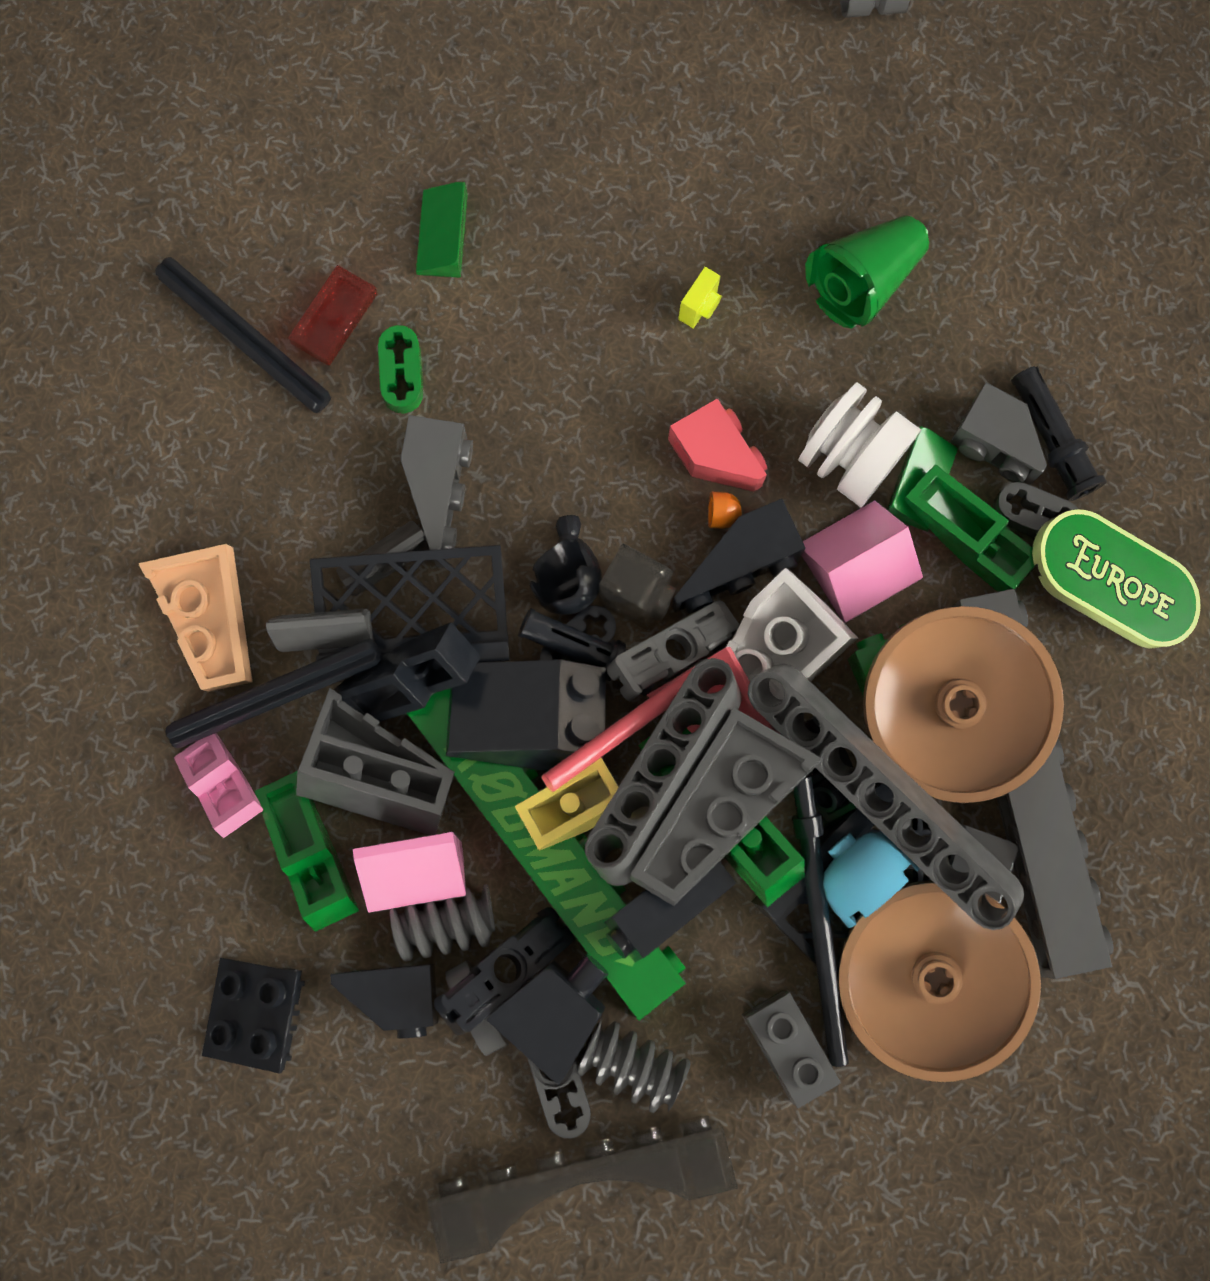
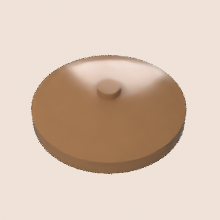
(964, 703)
(936, 987)

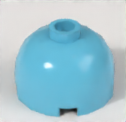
(864, 874)

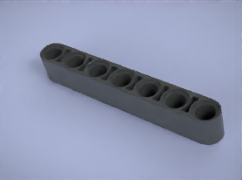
(893, 817)

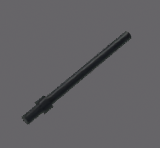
(808, 828)

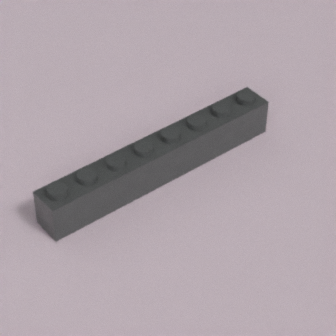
(1051, 853)

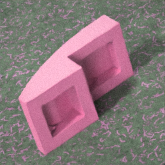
(218, 784)

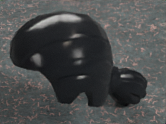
(568, 572)

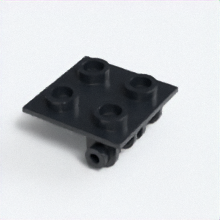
(253, 1015)

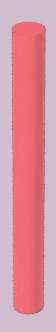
(613, 735)

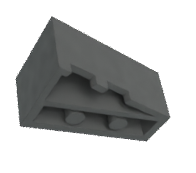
(371, 771)

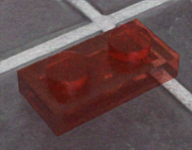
(333, 315)

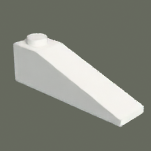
(791, 628)

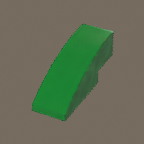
(971, 530)
(306, 854)

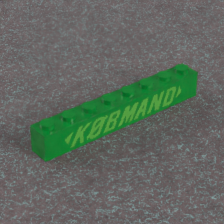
(558, 871)

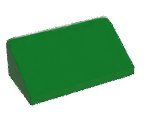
(442, 230)
(921, 457)

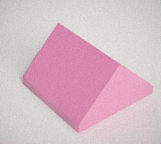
(862, 560)
(411, 871)

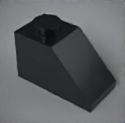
(393, 997)

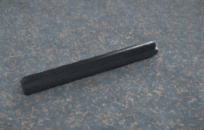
(243, 335)
(274, 693)

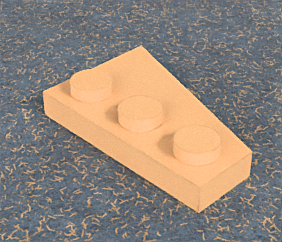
(206, 612)

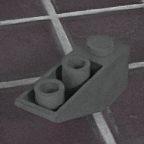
(433, 465)

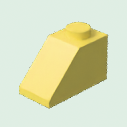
(569, 809)

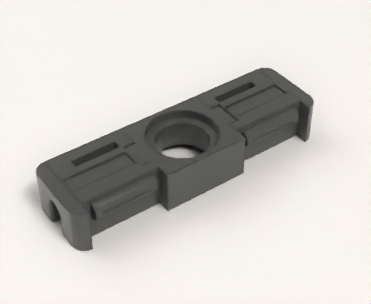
(650, 660)

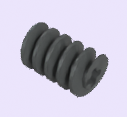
(443, 925)
(634, 1066)

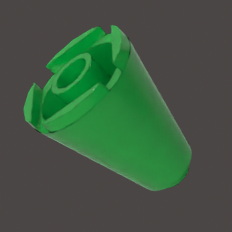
(865, 269)

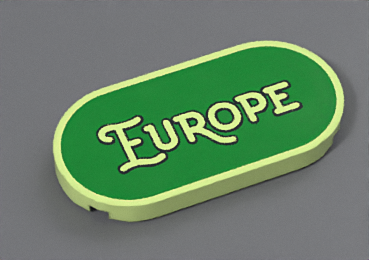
(1116, 579)

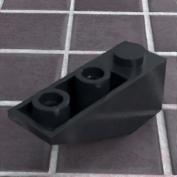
(752, 546)

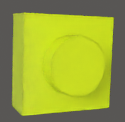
(701, 298)

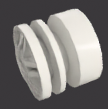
(858, 444)

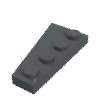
(726, 797)

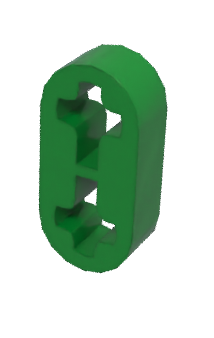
(390, 370)

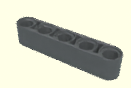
(664, 748)

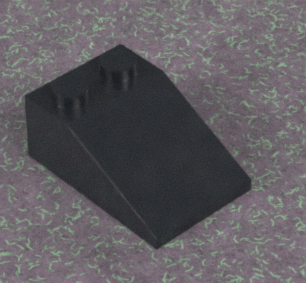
(526, 712)

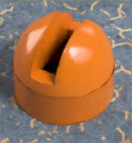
(723, 510)

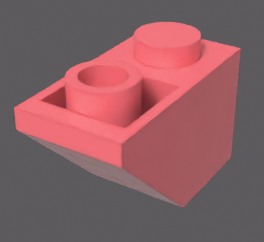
(715, 450)

